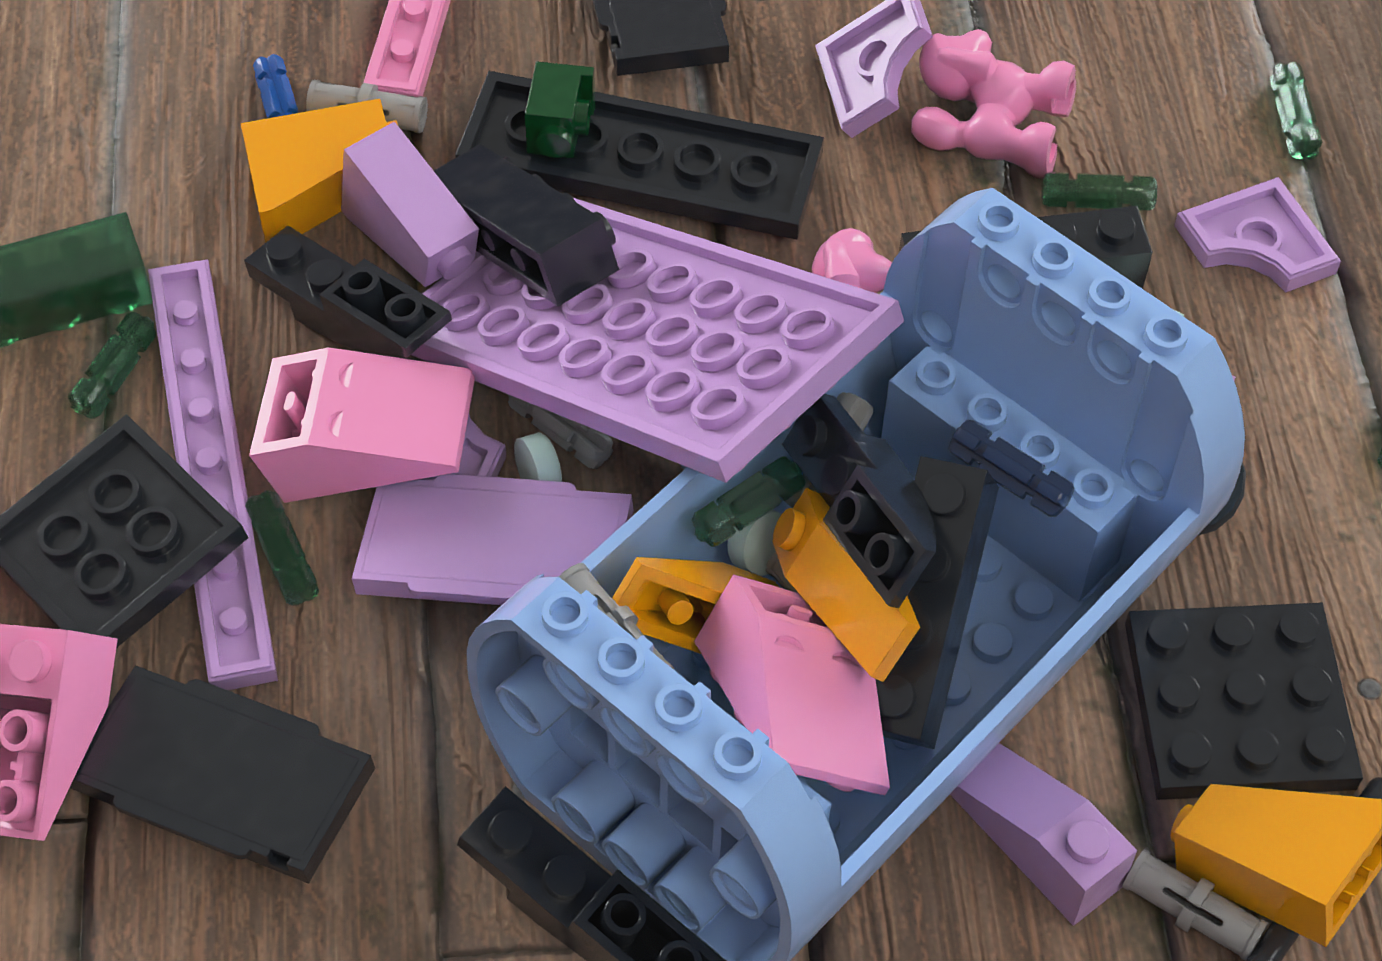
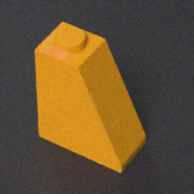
(300, 162)
(1283, 852)

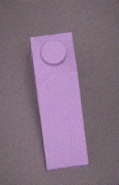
(1047, 832)

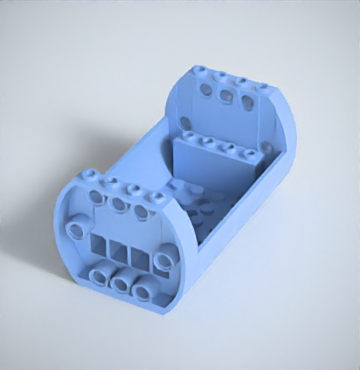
(995, 331)

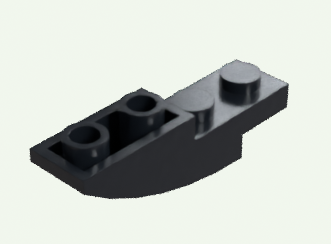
(346, 302)
(870, 497)
(570, 893)

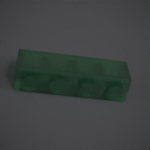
(70, 278)

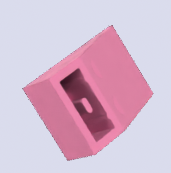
(358, 422)
(796, 685)
(50, 708)

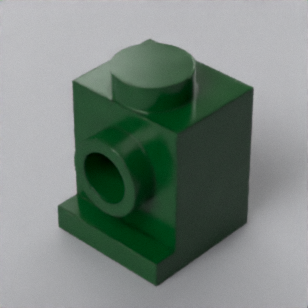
(558, 108)

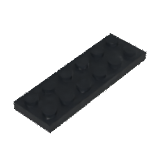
(661, 158)

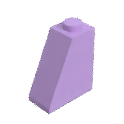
(406, 207)

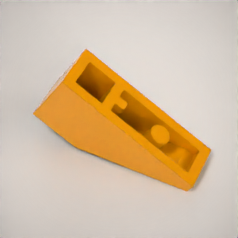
(838, 588)
(676, 595)

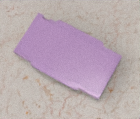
(479, 536)

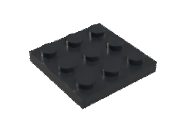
(114, 535)
(1242, 699)

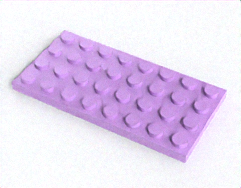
(674, 351)

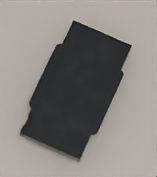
(663, 33)
(223, 772)

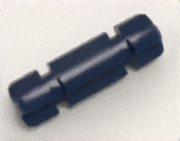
(1011, 468)

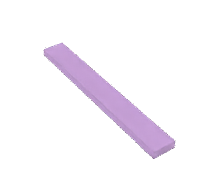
(208, 449)

